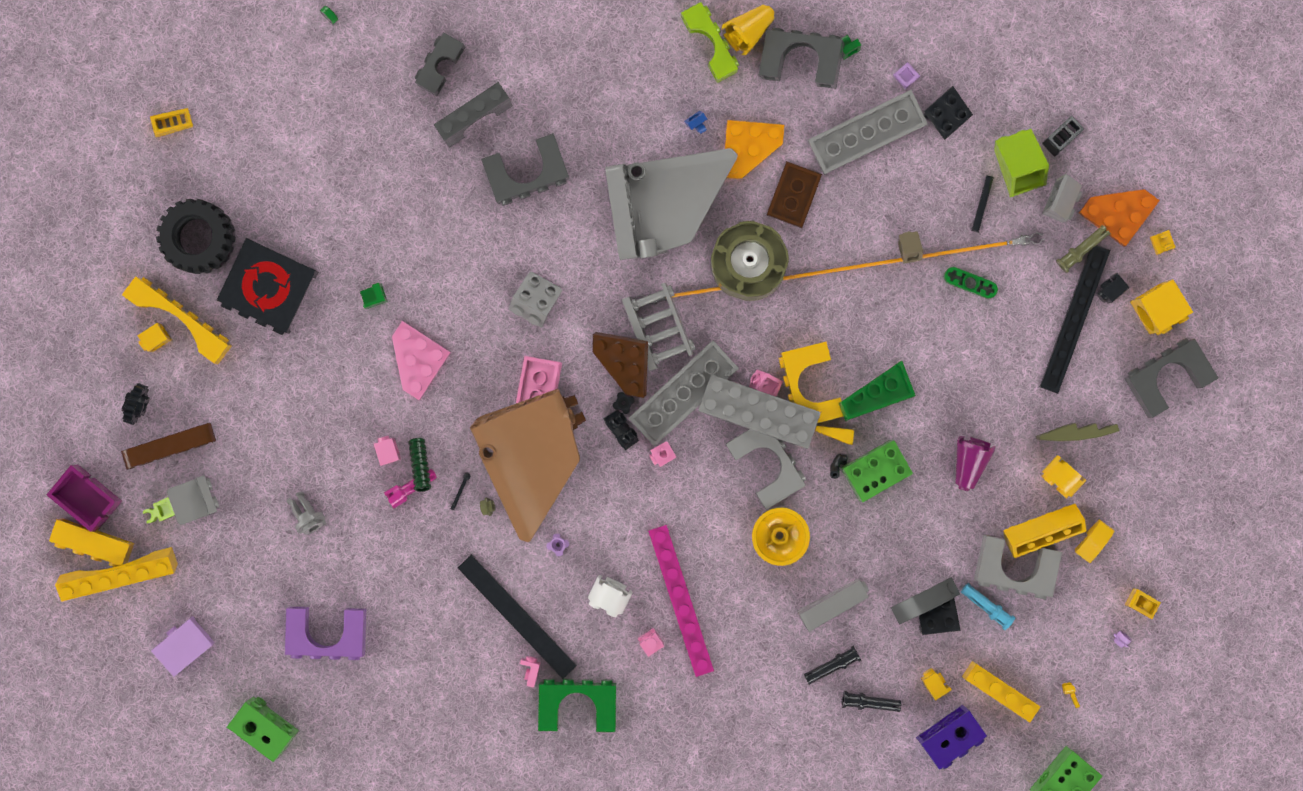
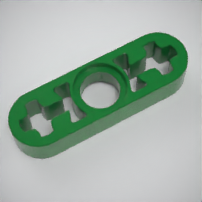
(982, 293)

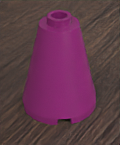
(971, 461)

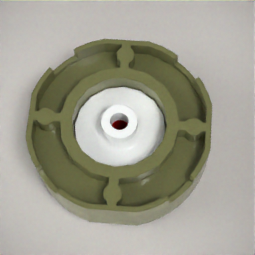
(749, 279)

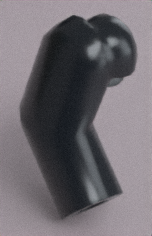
(835, 466)

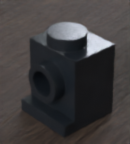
(1112, 289)

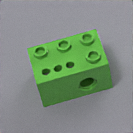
(876, 470)
(271, 732)
(1067, 773)

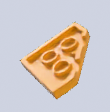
(752, 144)

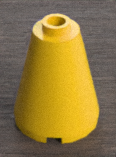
(747, 29)

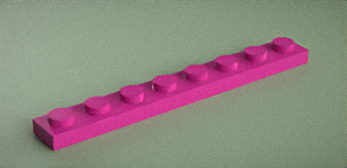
(681, 600)

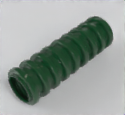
(419, 464)

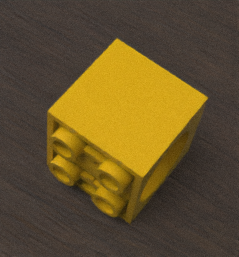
(1162, 307)

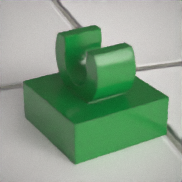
(850, 47)

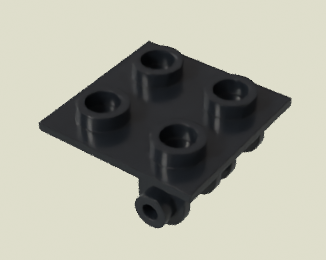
(948, 113)
(617, 424)
(940, 619)

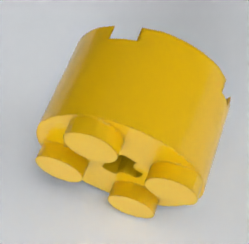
(1063, 476)

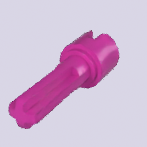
(398, 494)

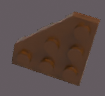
(624, 360)

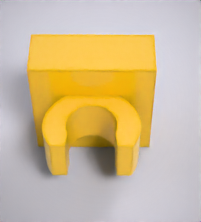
(1162, 242)

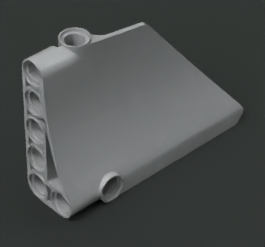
(665, 201)

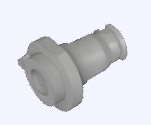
(309, 520)

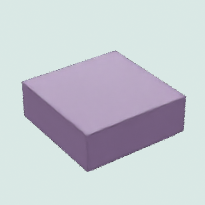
(906, 75)

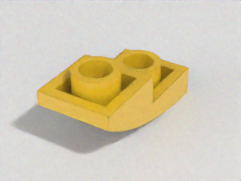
(1095, 541)

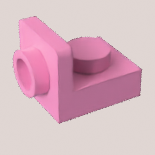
(765, 383)
(531, 674)

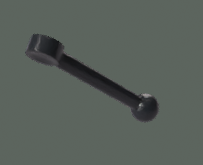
(466, 476)

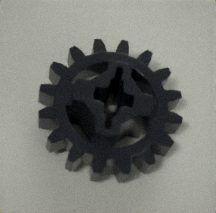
(135, 404)

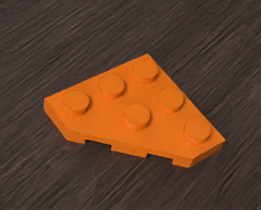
(1120, 212)

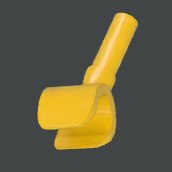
(1068, 688)

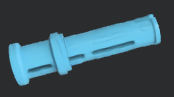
(995, 611)

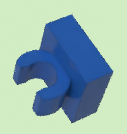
(696, 121)

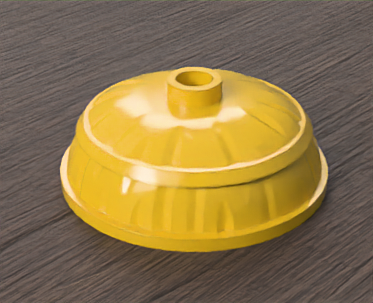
(794, 540)

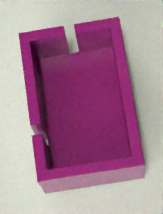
(84, 497)

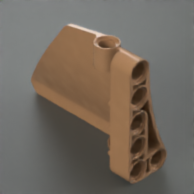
(529, 456)

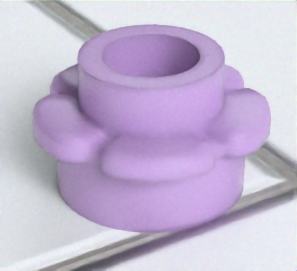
(1122, 639)

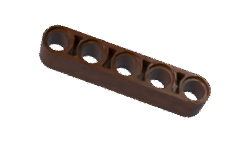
(168, 445)

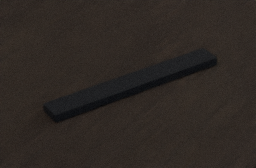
(1074, 319)
(517, 616)

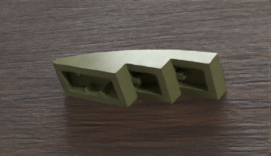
(1072, 433)

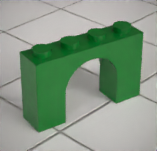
(553, 692)

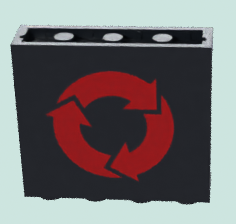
(266, 286)

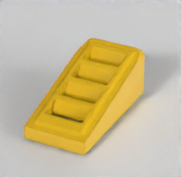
(168, 130)
(840, 434)

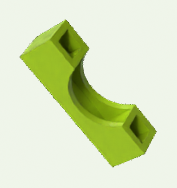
(698, 21)

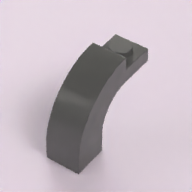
(925, 600)

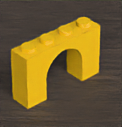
(794, 363)

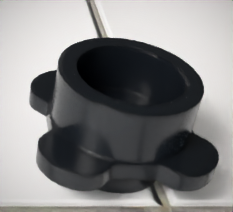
(628, 401)

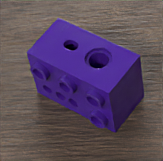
(945, 744)

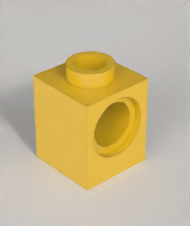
(153, 338)

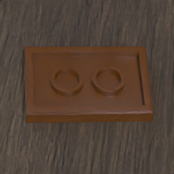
(794, 194)

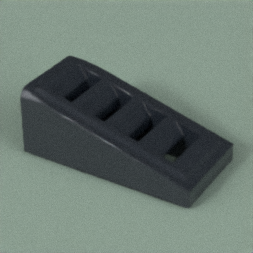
(1054, 145)

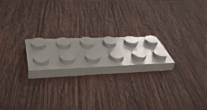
(867, 132)
(681, 393)
(759, 411)

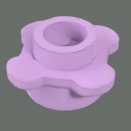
(552, 545)

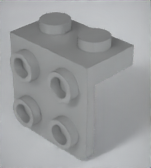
(535, 299)
(192, 500)

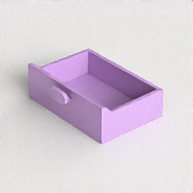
(182, 646)

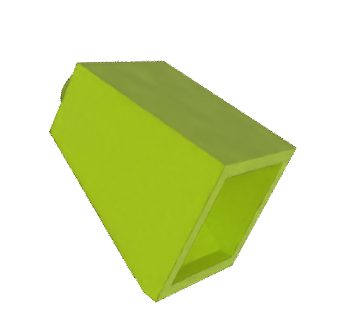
(1021, 162)

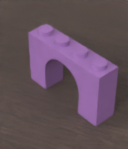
(299, 641)

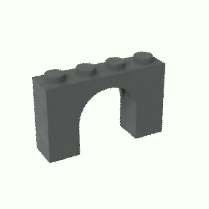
(780, 43)
(489, 101)
(507, 189)
(1144, 380)

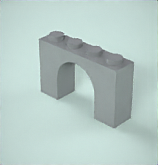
(788, 479)
(1040, 582)

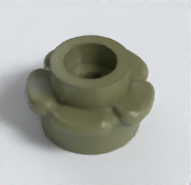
(487, 507)

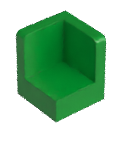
(373, 296)

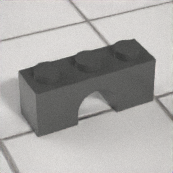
(445, 49)

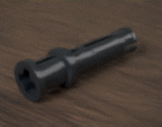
(841, 661)
(861, 701)

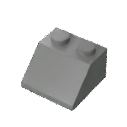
(1062, 199)

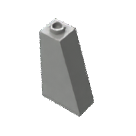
(833, 604)

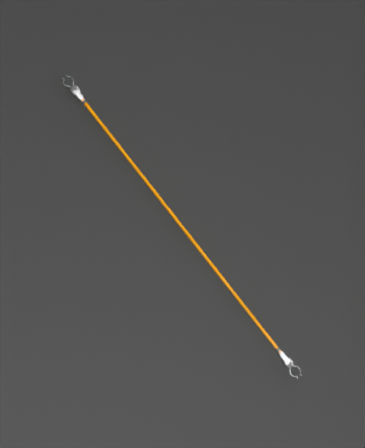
(1022, 240)

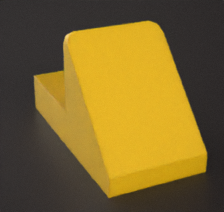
(1142, 603)

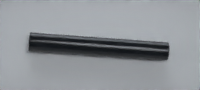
(982, 204)

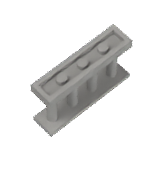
(640, 323)

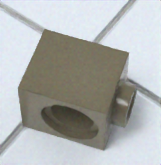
(910, 247)

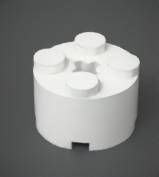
(609, 596)

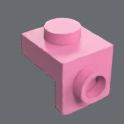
(662, 454)

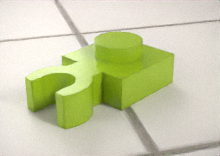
(162, 511)

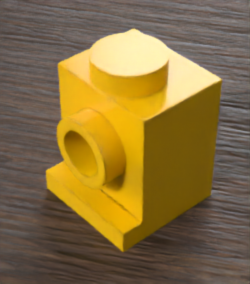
(935, 683)

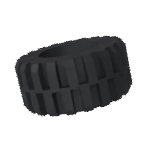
(171, 230)

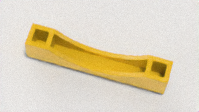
(209, 344)
(148, 567)

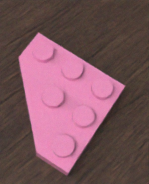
(417, 359)

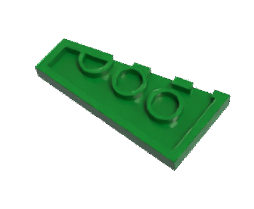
(881, 392)

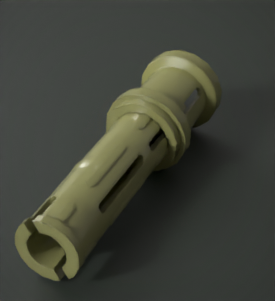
(1075, 254)

